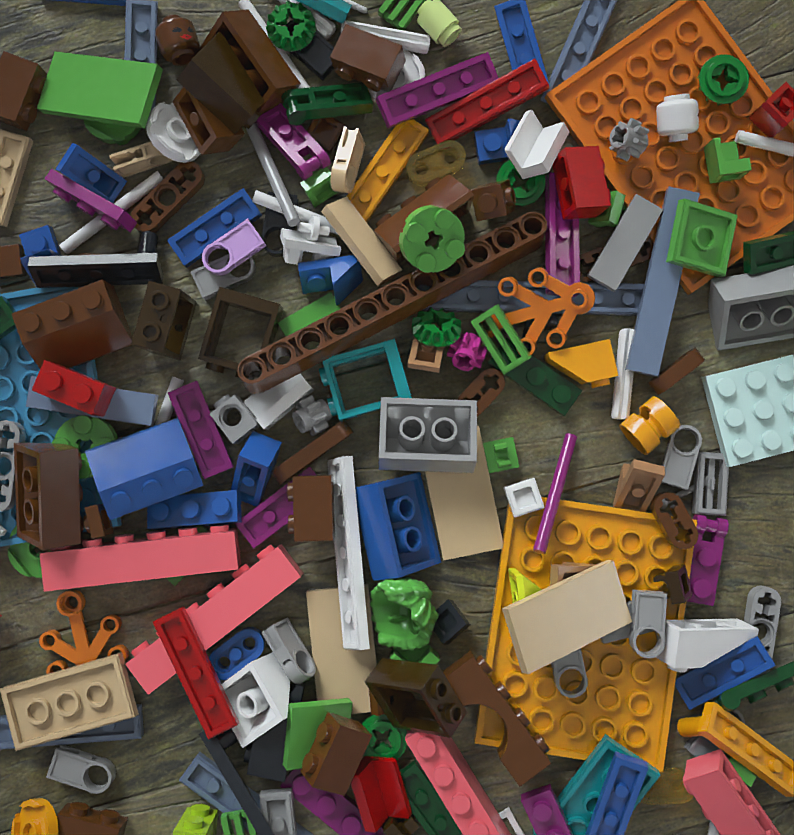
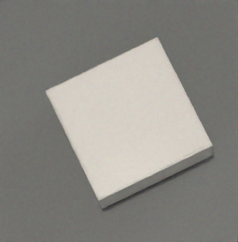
(524, 497)

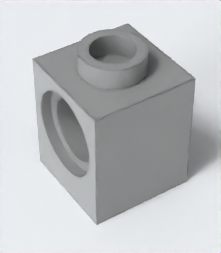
(246, 425)

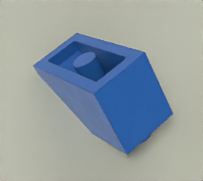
(255, 467)

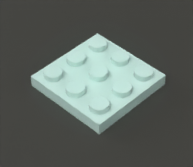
(753, 410)

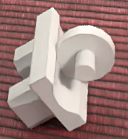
(309, 238)

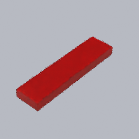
(488, 102)
(196, 672)

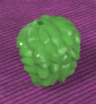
(403, 613)

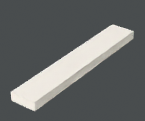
(349, 556)

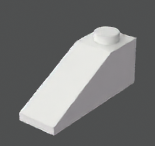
(701, 641)

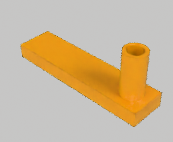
(742, 745)

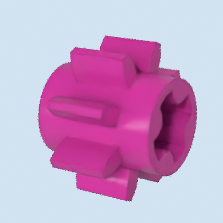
(467, 352)

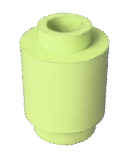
(438, 22)

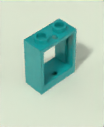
(329, 377)

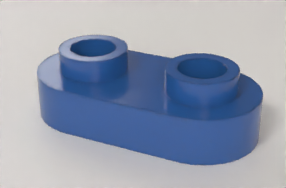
(237, 652)

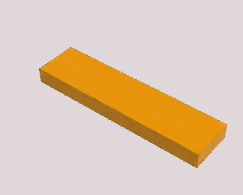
(386, 167)

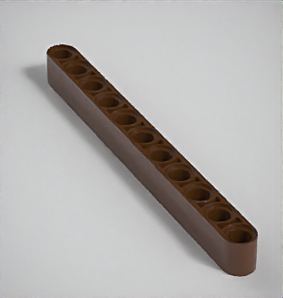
(378, 303)

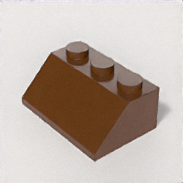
(257, 56)
(442, 193)
(74, 326)
(48, 494)

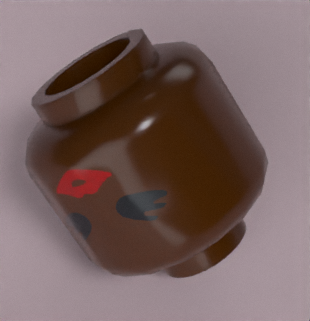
(177, 40)

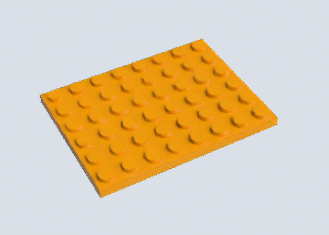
(625, 692)

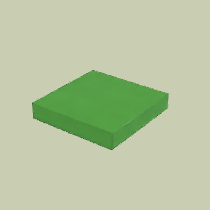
(701, 238)
(303, 724)

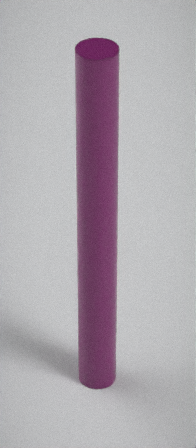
(555, 494)

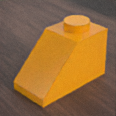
(586, 363)

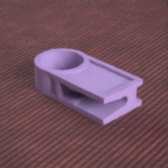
(241, 244)

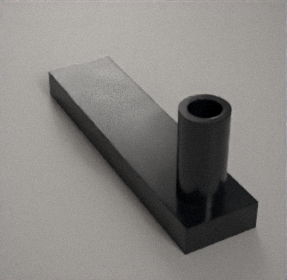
(113, 268)
(217, 747)

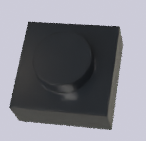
(450, 622)

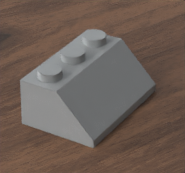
(752, 308)
(428, 435)

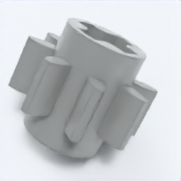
(629, 139)
(311, 415)

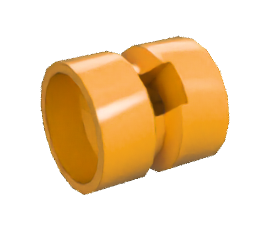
(649, 425)

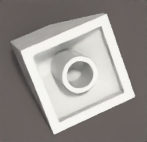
(258, 697)

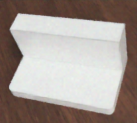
(534, 147)
(278, 401)

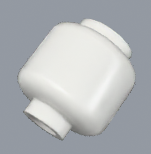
(677, 117)

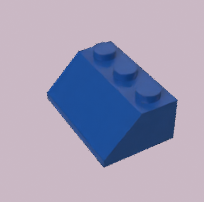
(143, 468)
(396, 527)

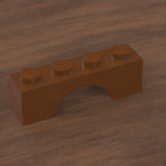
(519, 750)

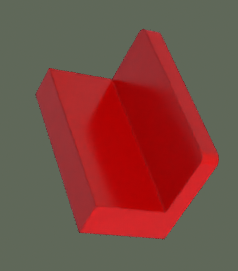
(379, 792)

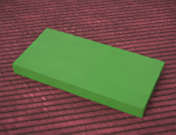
(100, 89)

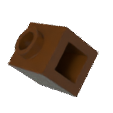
(493, 200)

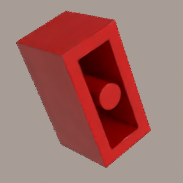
(581, 182)
(73, 388)

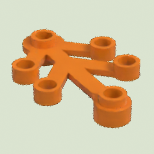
(542, 309)
(84, 651)

